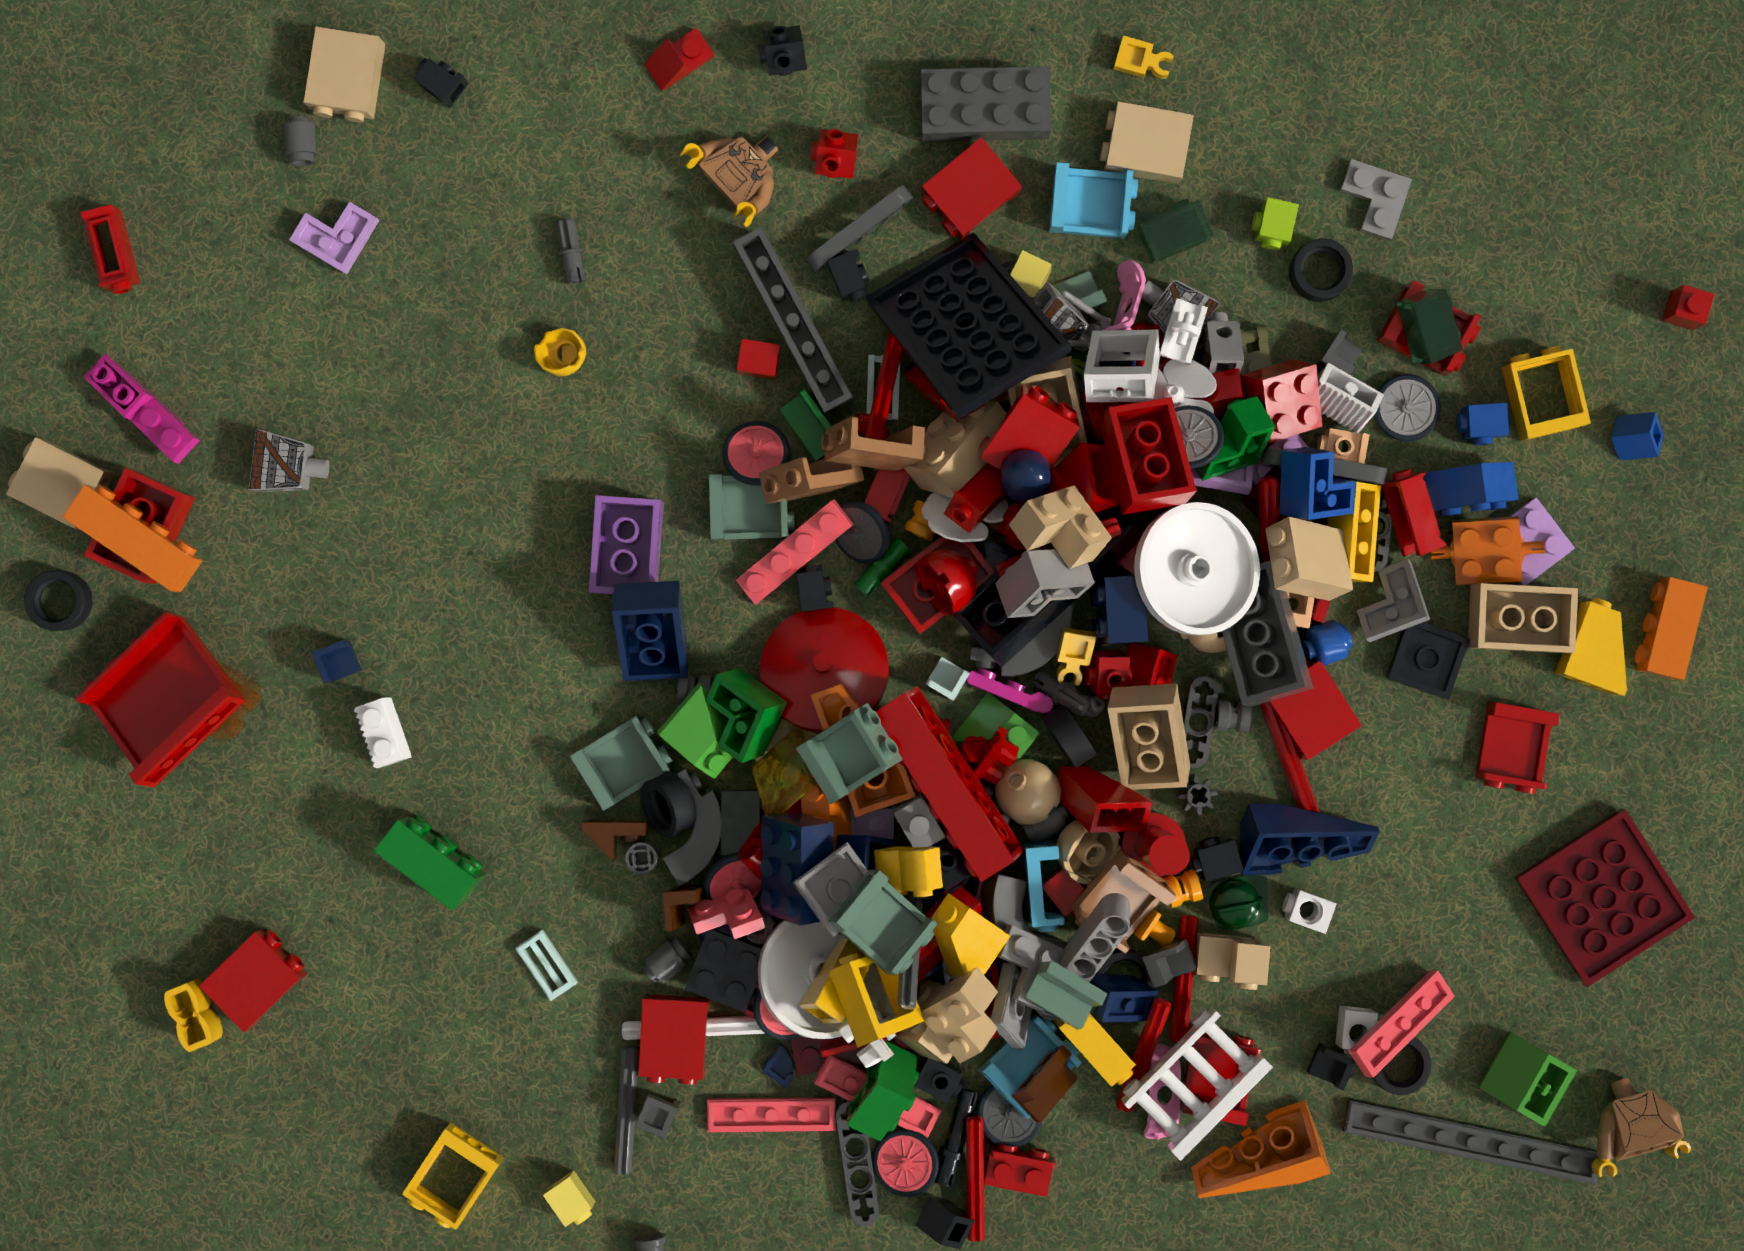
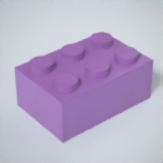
(625, 542)

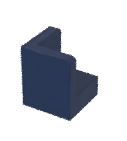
(336, 661)

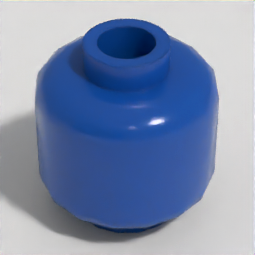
(1327, 642)

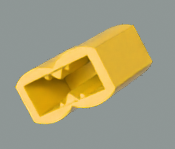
(911, 868)
(195, 1020)

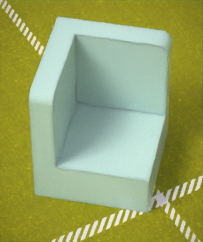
(947, 678)

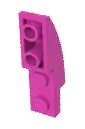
(141, 408)

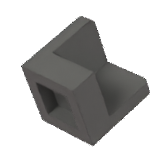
(1340, 353)
(1169, 961)
(657, 1115)

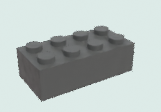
(985, 104)
(1267, 647)

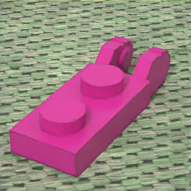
(1011, 691)

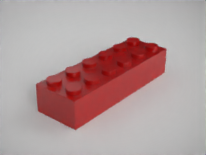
(949, 785)

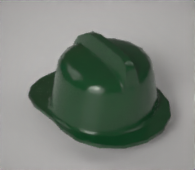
(1239, 901)

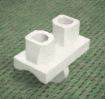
(1183, 331)
(875, 1050)

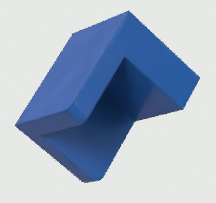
(1637, 436)

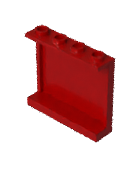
(162, 698)

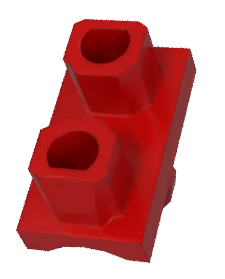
(985, 755)

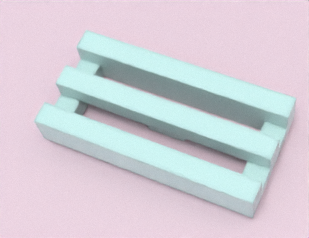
(870, 387)
(521, 949)

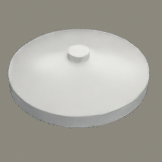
(1197, 568)
(786, 971)

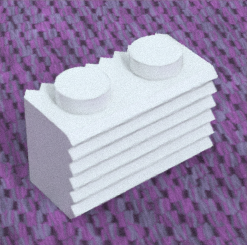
(1346, 398)
(383, 732)

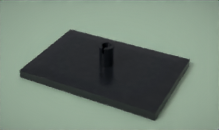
(967, 325)

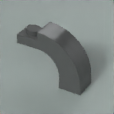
(1034, 654)
(706, 837)
(1002, 904)

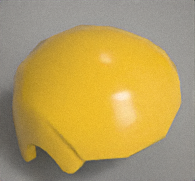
(572, 352)

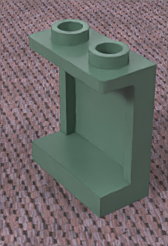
(741, 512)
(849, 753)
(622, 761)
(883, 923)

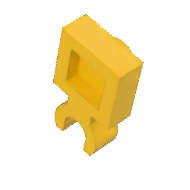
(1136, 57)
(1074, 650)

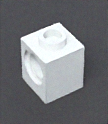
(1321, 915)
(1349, 1017)

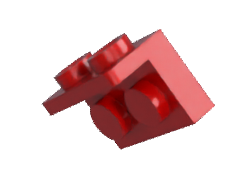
(1019, 1169)

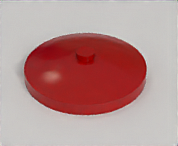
(820, 652)

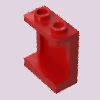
(969, 189)
(1395, 338)
(1032, 425)
(1316, 716)
(1514, 746)
(253, 979)
(673, 1038)
(1225, 1067)

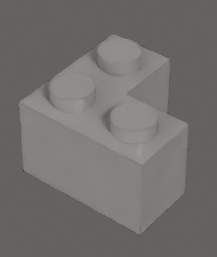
(1038, 580)

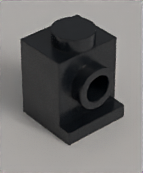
(440, 81)
(849, 276)
(814, 589)

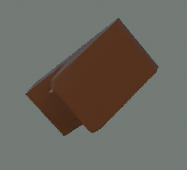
(605, 833)

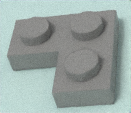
(1383, 191)
(1401, 608)
(1028, 953)

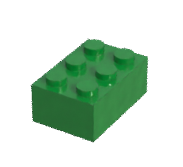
(431, 861)

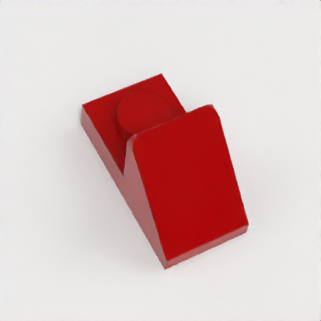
(678, 59)

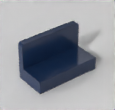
(1126, 998)

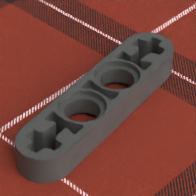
(860, 228)
(1342, 469)
(854, 1162)

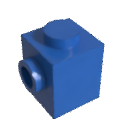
(1483, 423)

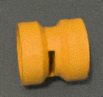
(918, 525)
(1189, 885)

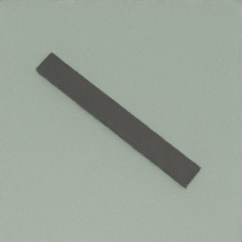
(1470, 1141)

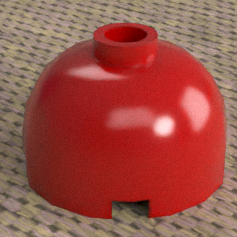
(949, 578)

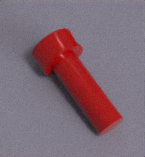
(1158, 847)

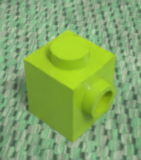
(1274, 223)

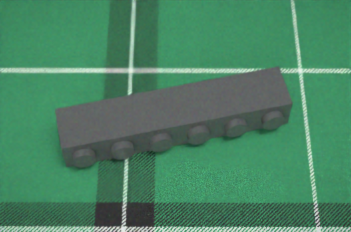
(793, 321)

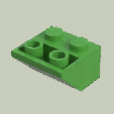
(1527, 1079)

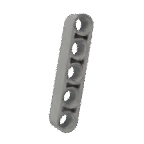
(1096, 939)

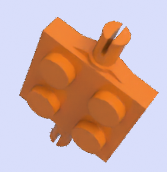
(1488, 550)

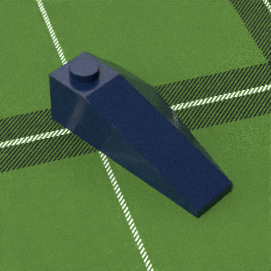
(1288, 834)

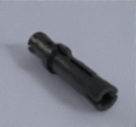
(954, 1144)

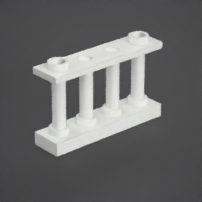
(1228, 1091)

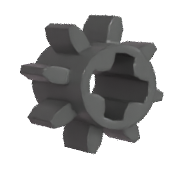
(1206, 793)

